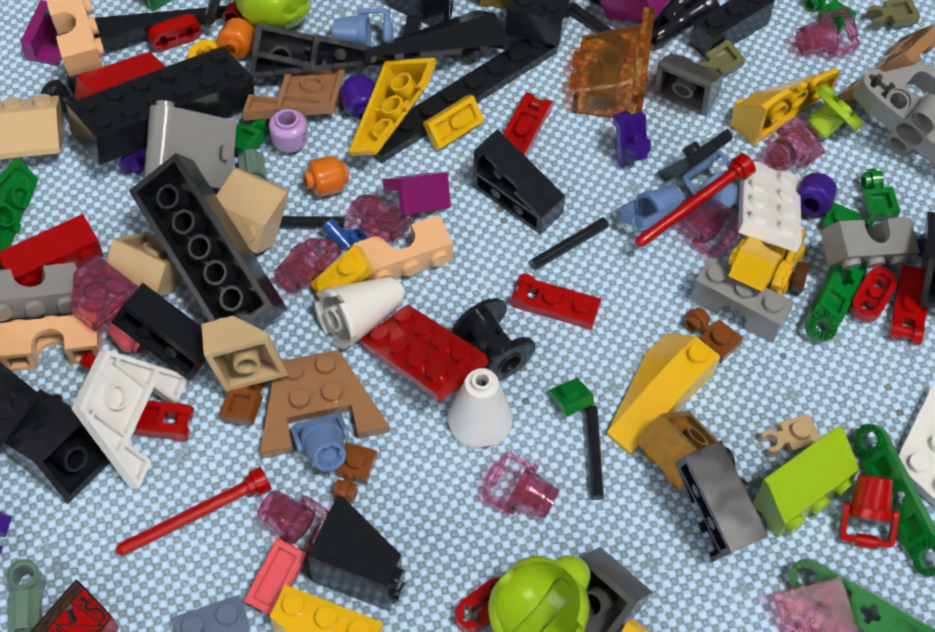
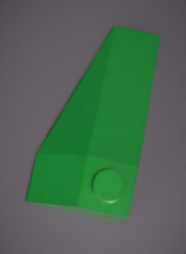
(16, 191)

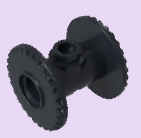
(483, 327)

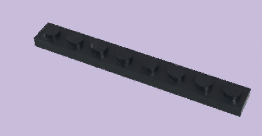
(479, 83)

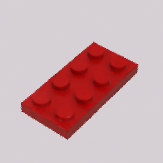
(423, 352)

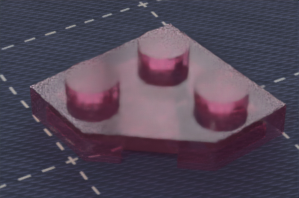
(379, 217)
(99, 292)
(816, 607)

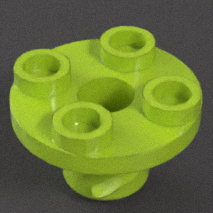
(832, 114)

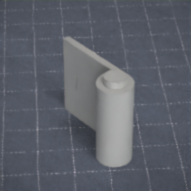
(194, 135)

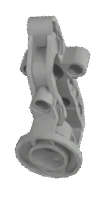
(913, 118)

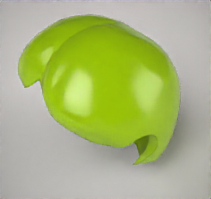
(276, 13)
(541, 596)

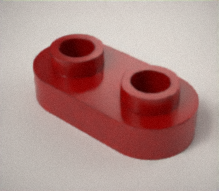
(872, 296)

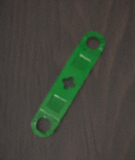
(833, 299)
(915, 524)
(892, 617)

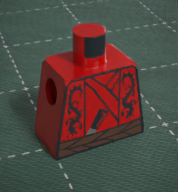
(76, 612)

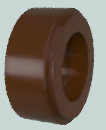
(799, 276)

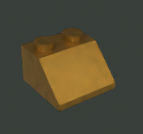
(671, 439)

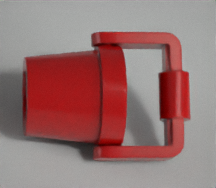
(870, 501)

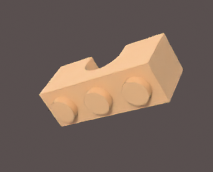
(78, 47)
(429, 248)
(25, 340)

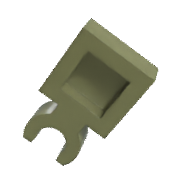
(895, 12)
(724, 58)

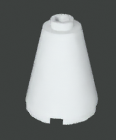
(357, 308)
(480, 411)

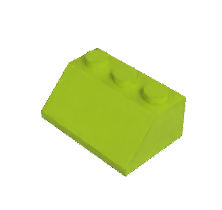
(807, 483)

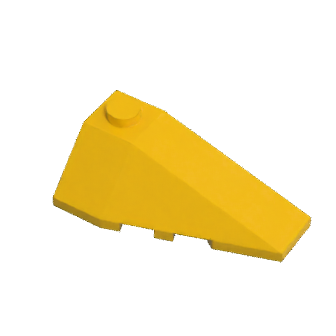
(391, 101)
(773, 107)
(662, 384)

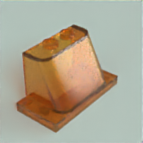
(612, 69)

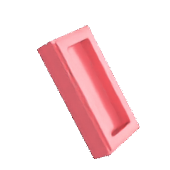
(279, 568)

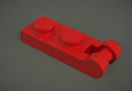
(527, 122)
(555, 302)
(907, 307)
(154, 420)

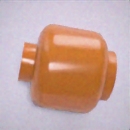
(237, 37)
(326, 176)

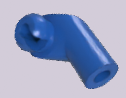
(344, 238)

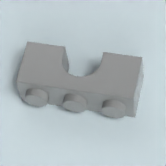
(888, 242)
(48, 298)
(764, 311)

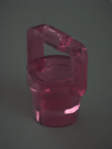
(823, 35)
(793, 146)
(707, 222)
(304, 264)
(531, 492)
(291, 517)

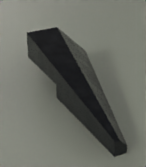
(127, 28)
(455, 36)
(290, 52)

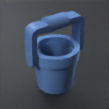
(358, 27)
(728, 196)
(650, 206)
(322, 440)

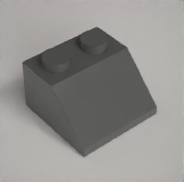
(687, 83)
(612, 593)

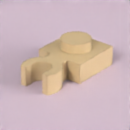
(794, 434)

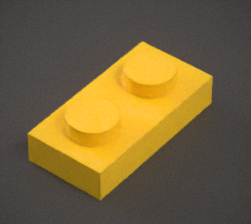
(453, 121)
(348, 269)

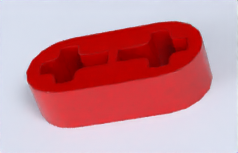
(174, 32)
(472, 603)

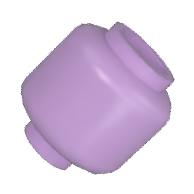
(288, 130)

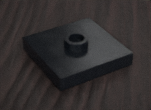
(694, 154)

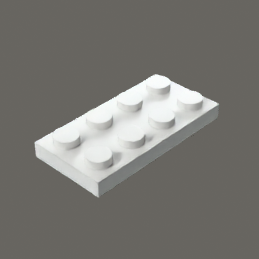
(771, 207)

